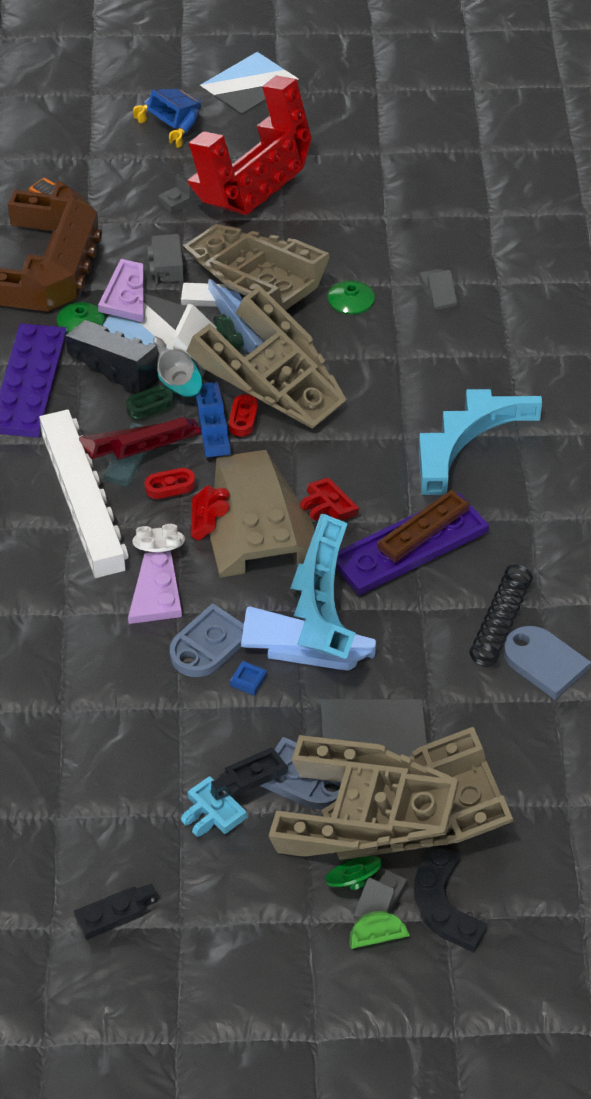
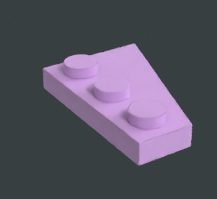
(124, 292)
(156, 590)

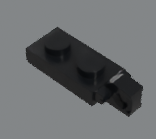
(249, 774)
(114, 910)

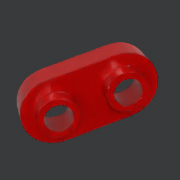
(243, 415)
(169, 483)

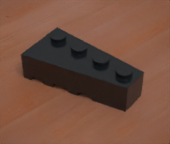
(115, 356)

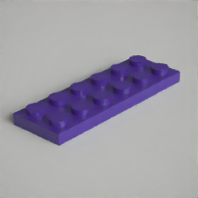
(30, 378)
(367, 567)

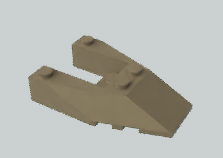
(279, 371)
(378, 802)

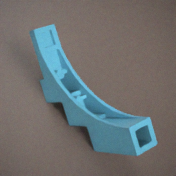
(460, 427)
(315, 582)

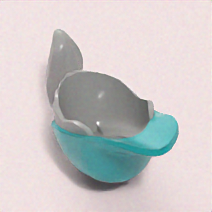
(177, 370)

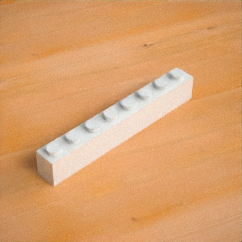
(83, 495)

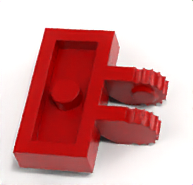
(330, 500)
(205, 507)

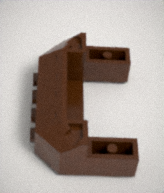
(61, 272)

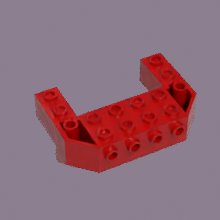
(266, 166)

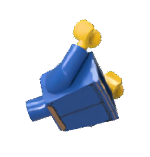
(173, 108)

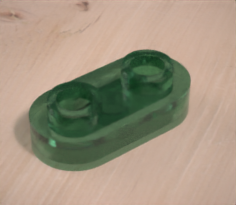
(226, 329)
(149, 402)

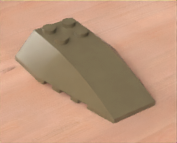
(245, 261)
(261, 516)
(477, 801)

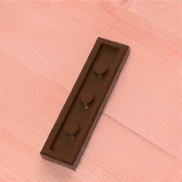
(423, 526)

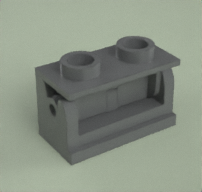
(166, 258)

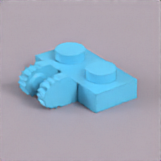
(223, 812)

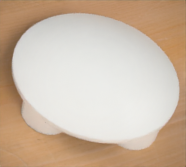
(158, 539)

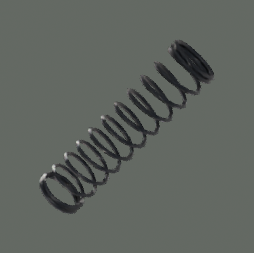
(487, 646)

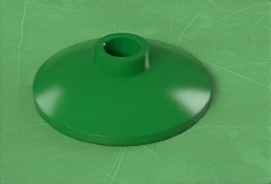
(351, 297)
(76, 313)
(353, 872)

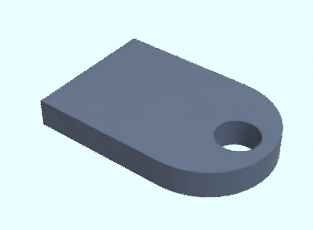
(208, 640)
(544, 660)
(301, 790)

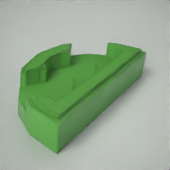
(377, 928)

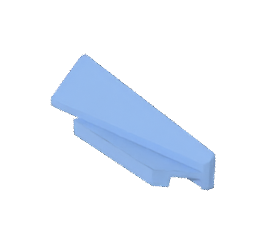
(228, 304)
(281, 636)

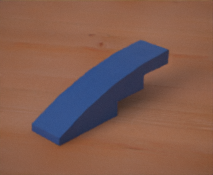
(212, 420)

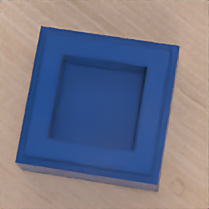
(248, 678)

